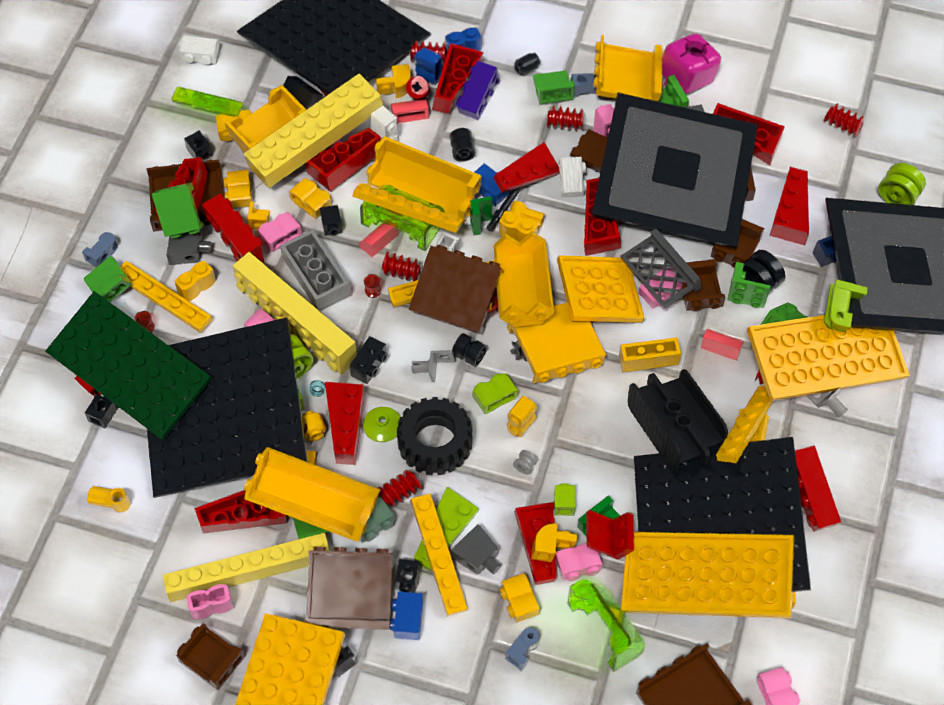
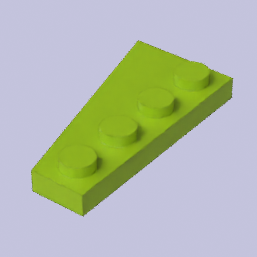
(454, 516)

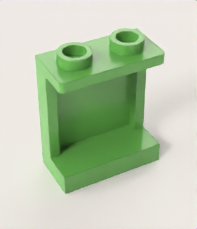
(177, 210)

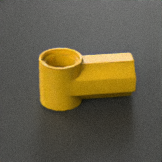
(524, 212)
(108, 497)

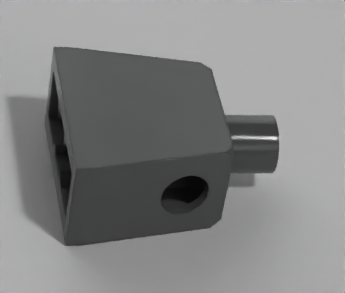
(186, 248)
(476, 552)

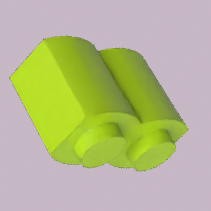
(494, 393)

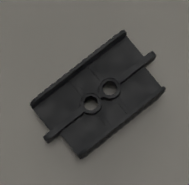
(677, 419)

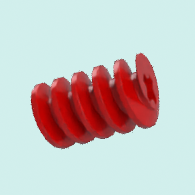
(439, 50)
(414, 81)
(565, 118)
(844, 119)
(401, 267)
(399, 487)

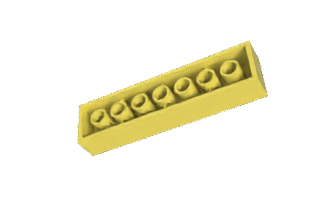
(313, 131)
(304, 319)

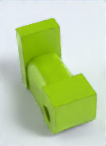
(838, 303)

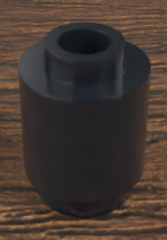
(527, 63)

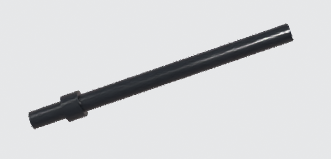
(498, 213)

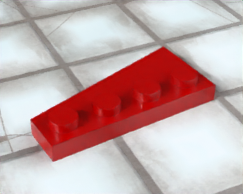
(528, 169)
(530, 521)

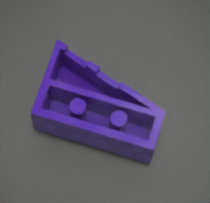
(478, 90)

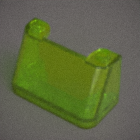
(417, 229)
(625, 640)

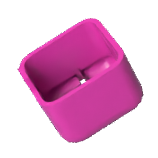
(691, 61)

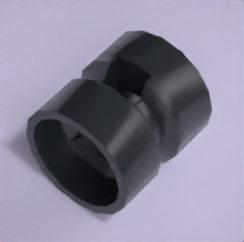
(462, 144)
(471, 351)

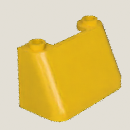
(266, 120)

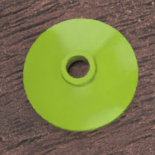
(381, 431)

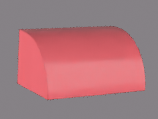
(410, 110)
(378, 239)
(721, 344)

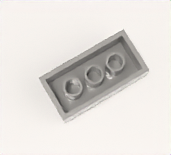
(315, 270)

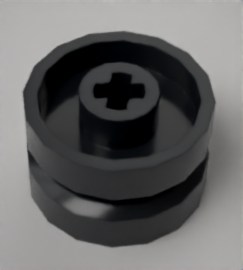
(764, 269)

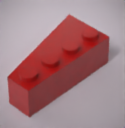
(454, 75)
(767, 135)
(344, 159)
(192, 171)
(792, 214)
(232, 228)
(600, 233)
(345, 415)
(815, 491)
(235, 513)

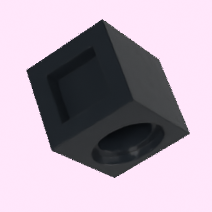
(198, 145)
(331, 220)
(97, 417)
(407, 567)

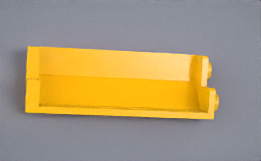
(424, 177)
(525, 285)
(311, 494)

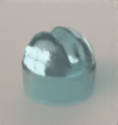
(317, 383)

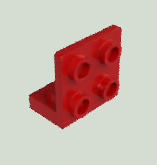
(610, 536)

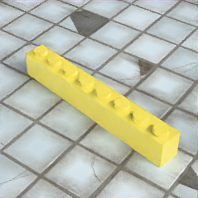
(243, 567)

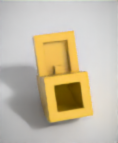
(395, 84)
(548, 540)

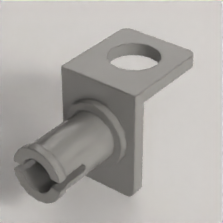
(430, 365)
(829, 399)

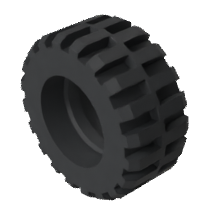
(434, 458)

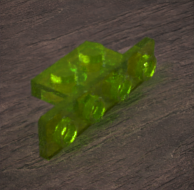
(207, 102)

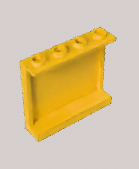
(627, 71)
(559, 345)

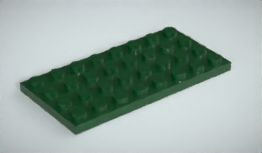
(128, 365)

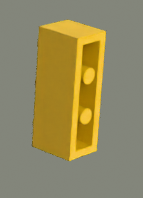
(649, 354)

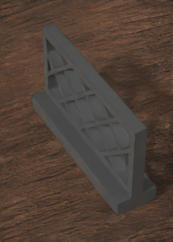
(675, 263)

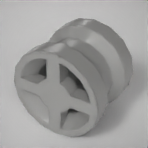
(525, 462)

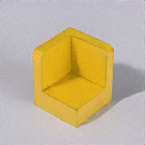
(257, 217)

